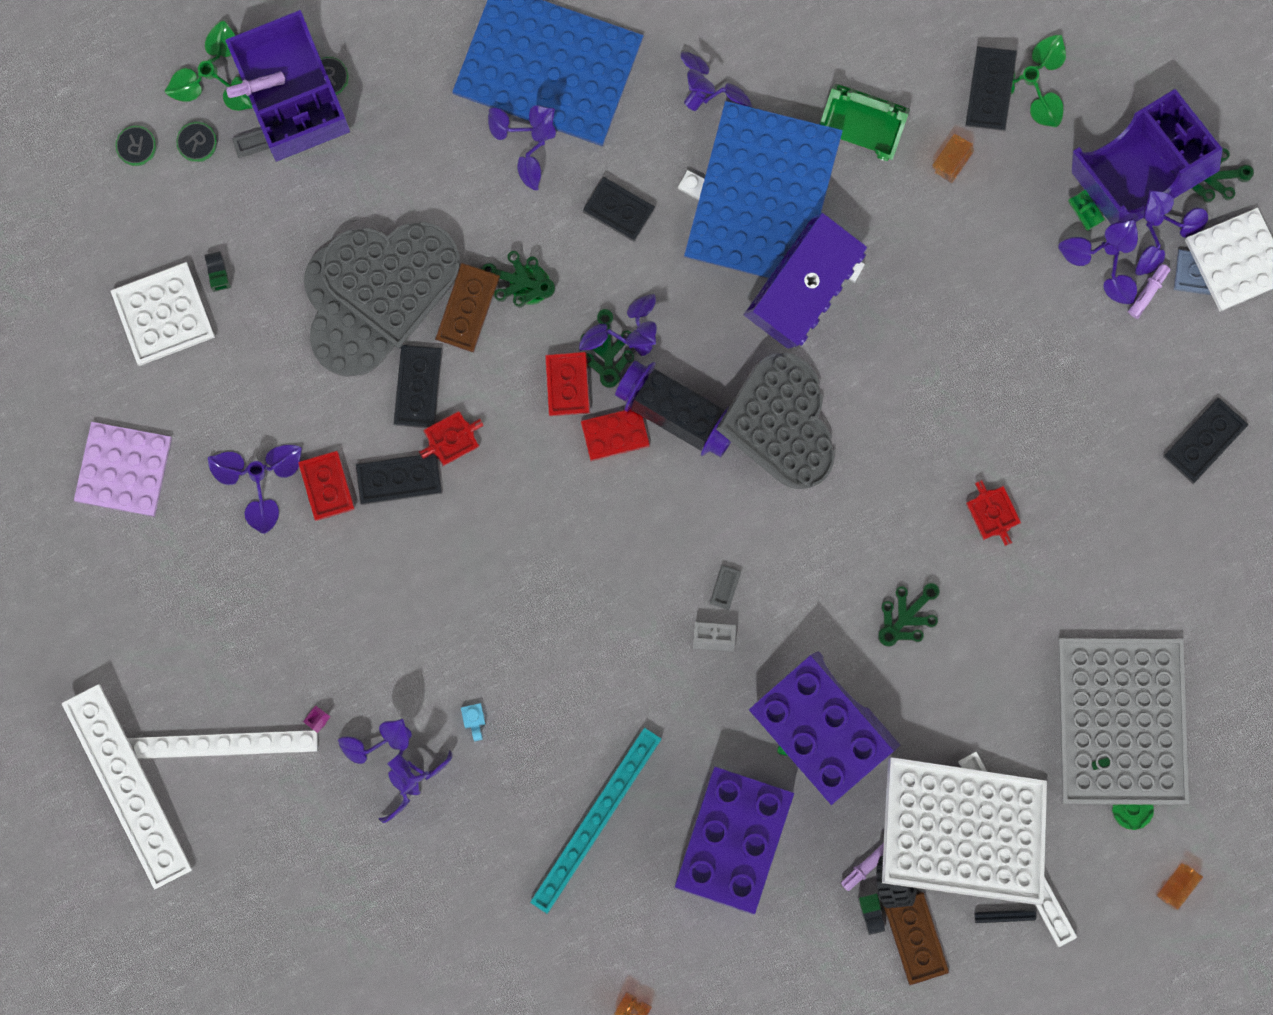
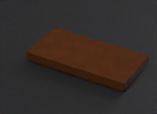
(467, 307)
(917, 941)

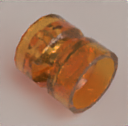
(630, 1002)

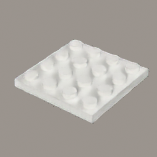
(1235, 258)
(162, 314)

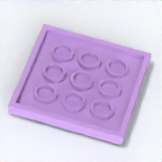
(122, 469)

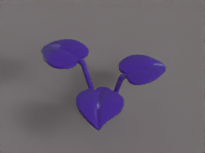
(701, 86)
(542, 130)
(1158, 205)
(1119, 237)
(640, 339)
(229, 465)
(398, 738)
(401, 768)

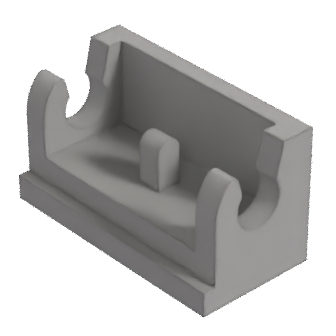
(714, 636)

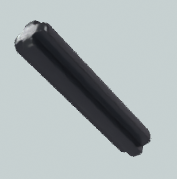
(1005, 916)

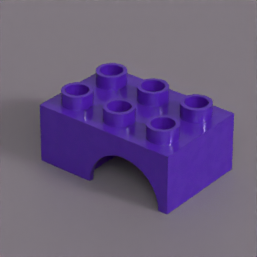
(304, 107)
(1159, 151)
(823, 728)
(734, 841)

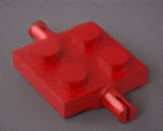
(451, 438)
(993, 513)

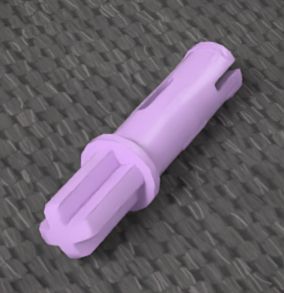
(254, 85)
(1148, 292)
(863, 869)

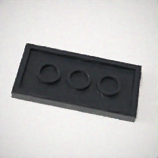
(991, 88)
(417, 386)
(1205, 440)
(398, 479)

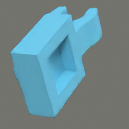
(473, 718)

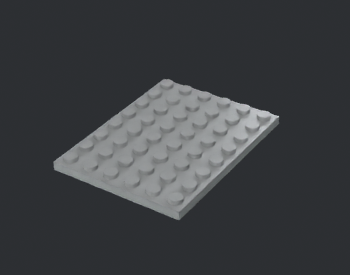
(1124, 706)

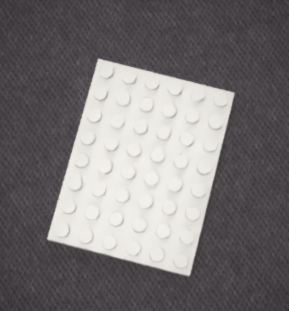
(964, 831)

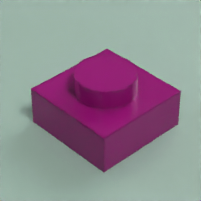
(316, 719)

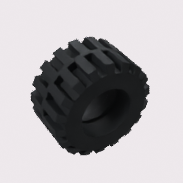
(893, 895)

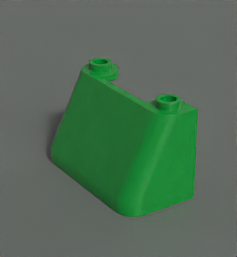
(866, 120)

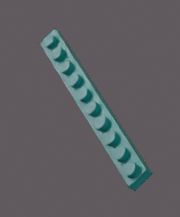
(595, 821)

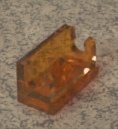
(953, 158)
(1179, 886)

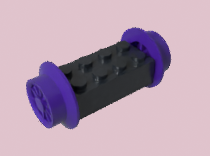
(673, 408)

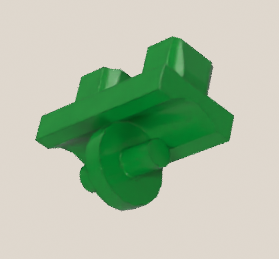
(1086, 210)

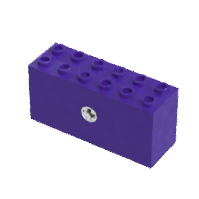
(806, 281)

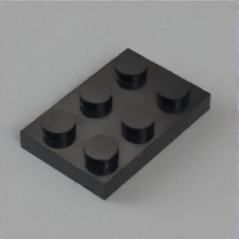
(619, 209)

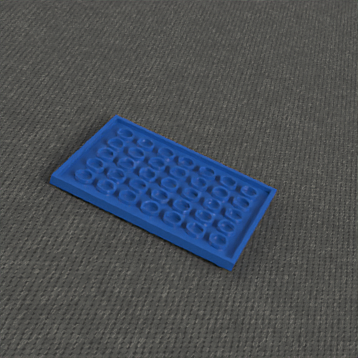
(549, 58)
(760, 188)

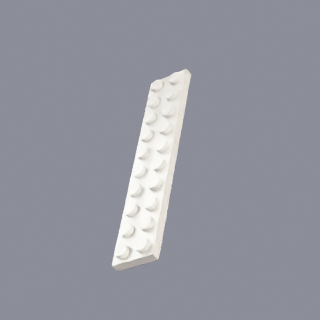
(127, 786)

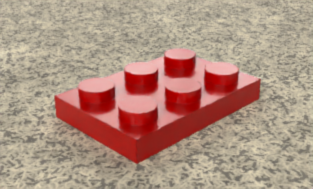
(567, 384)
(614, 434)
(326, 486)

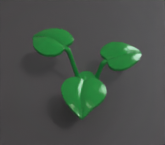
(1052, 55)
(184, 83)

